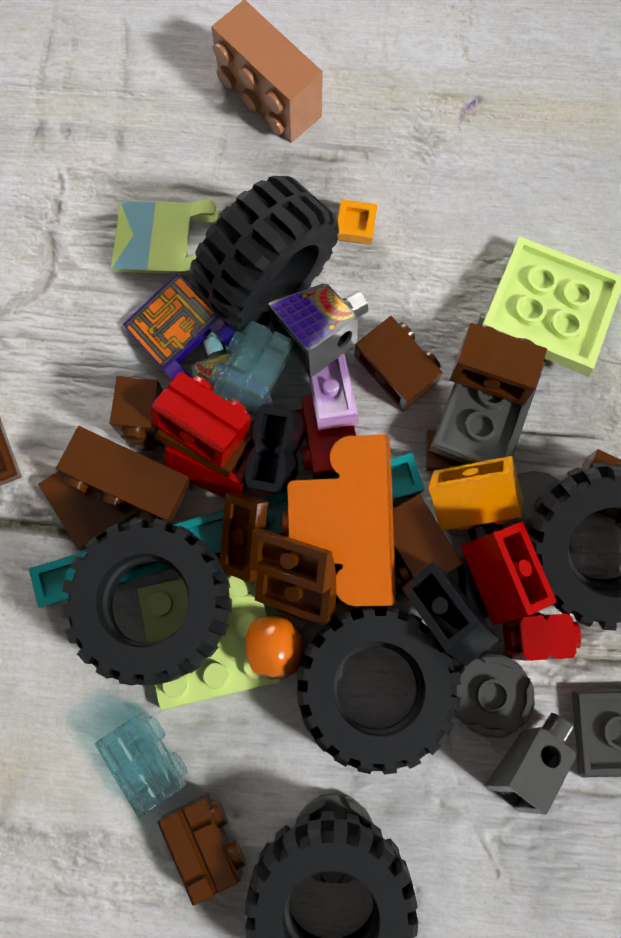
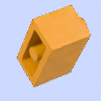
(476, 494)

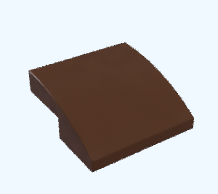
(294, 576)

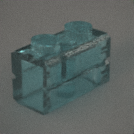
(253, 366)
(142, 763)

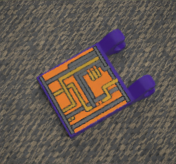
(175, 324)

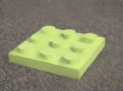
(555, 304)
(224, 672)

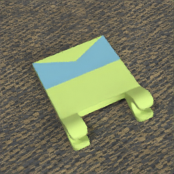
(157, 234)

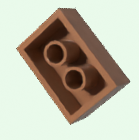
(267, 71)

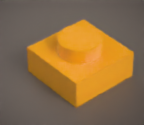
(356, 221)

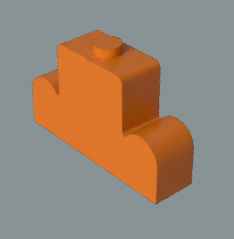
(351, 518)

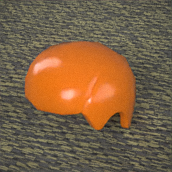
(274, 647)

